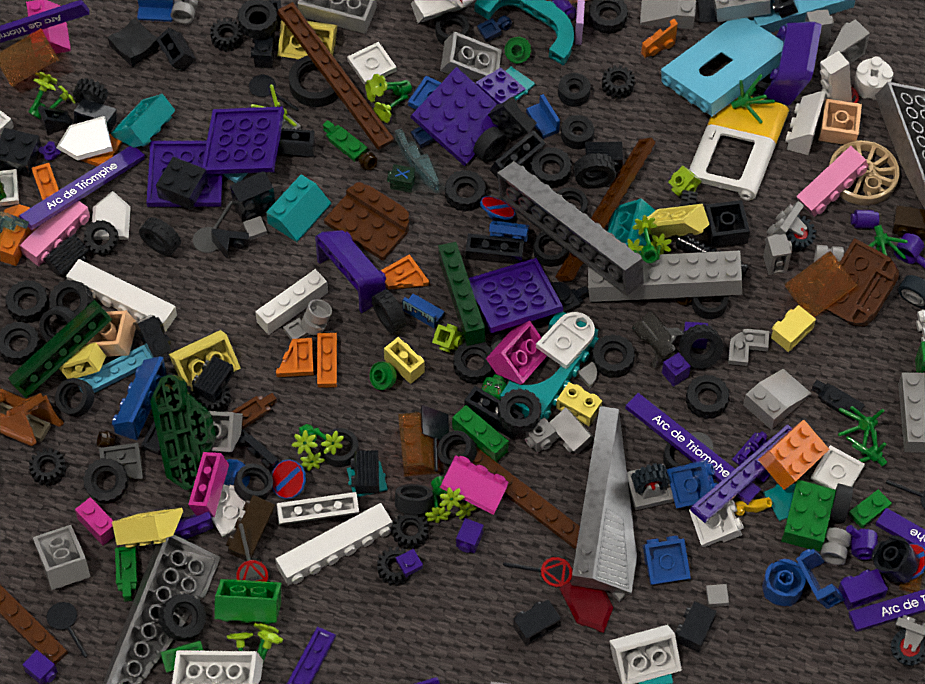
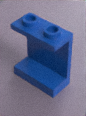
(828, 595)

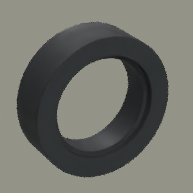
(307, 98)

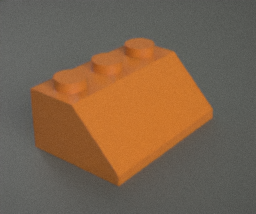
(10, 240)

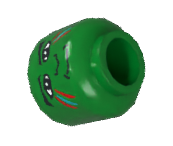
(494, 386)

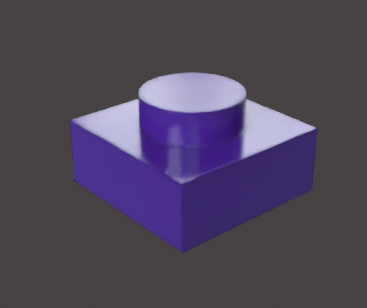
(409, 563)

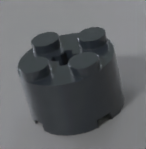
(895, 559)

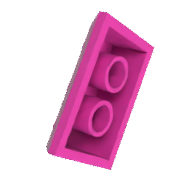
(56, 34)
(517, 354)
(475, 484)

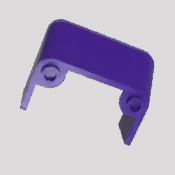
(796, 61)
(352, 263)

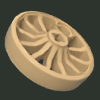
(873, 175)

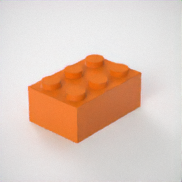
(793, 454)

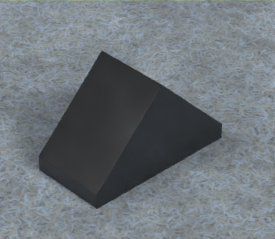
(54, 119)

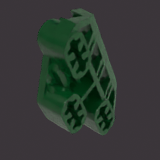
(184, 430)

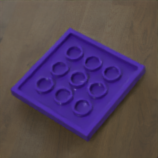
(456, 115)
(243, 140)
(189, 151)
(514, 295)

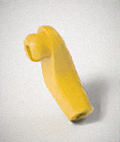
(755, 505)

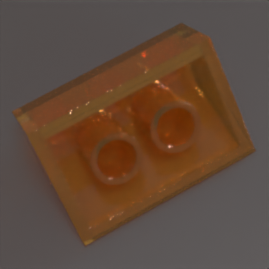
(27, 57)
(820, 284)
(416, 448)

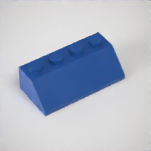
(137, 405)

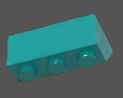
(144, 121)
(298, 208)
(624, 219)

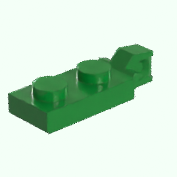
(344, 141)
(126, 571)

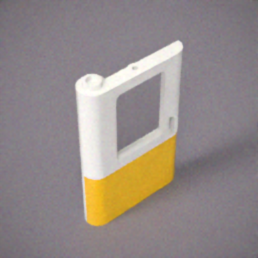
(741, 125)

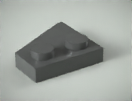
(128, 456)

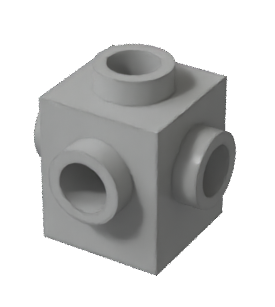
(541, 436)

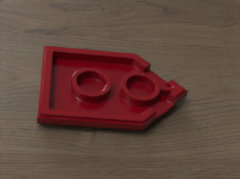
(588, 606)

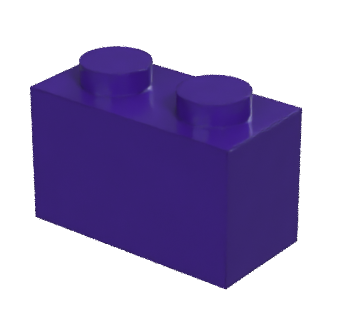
(862, 588)

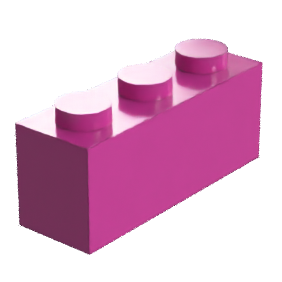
(208, 483)

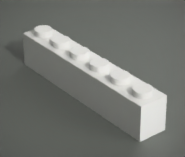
(122, 295)
(334, 544)

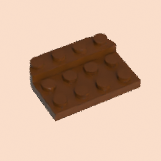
(370, 219)
(874, 278)

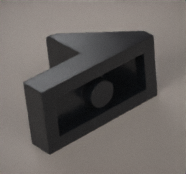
(224, 239)

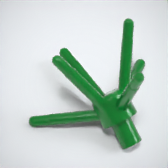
(745, 100)
(883, 240)
(863, 423)
(873, 453)

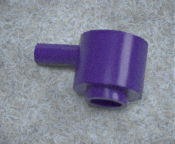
(911, 249)
(862, 542)

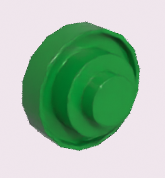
(518, 49)
(382, 375)

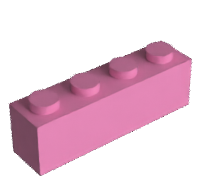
(833, 181)
(54, 232)

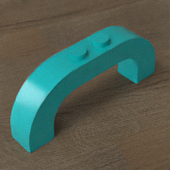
(544, 11)

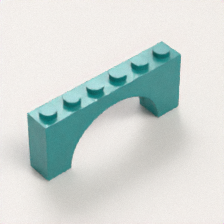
(550, 389)

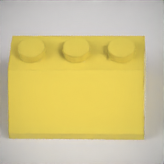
(291, 48)
(679, 220)
(190, 359)
(146, 527)

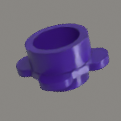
(49, 155)

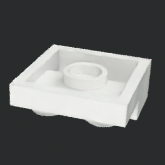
(720, 527)

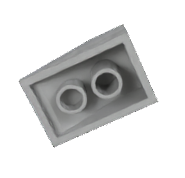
(663, 11)
(851, 41)
(469, 56)
(775, 398)
(61, 557)

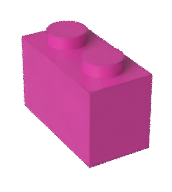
(95, 521)

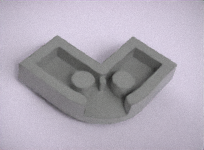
(746, 340)

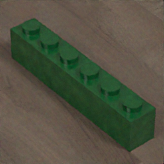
(461, 293)
(60, 349)

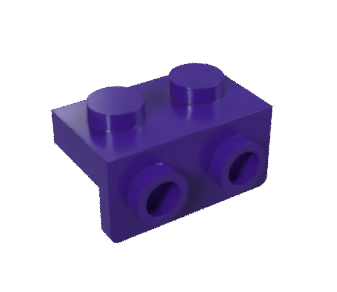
(194, 525)

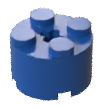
(784, 593)

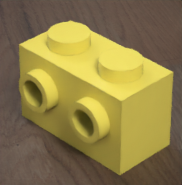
(793, 328)
(404, 360)
(84, 362)
(580, 403)

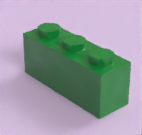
(482, 434)

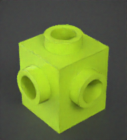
(684, 180)
(448, 337)

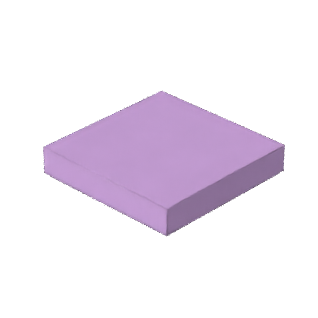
(579, 22)

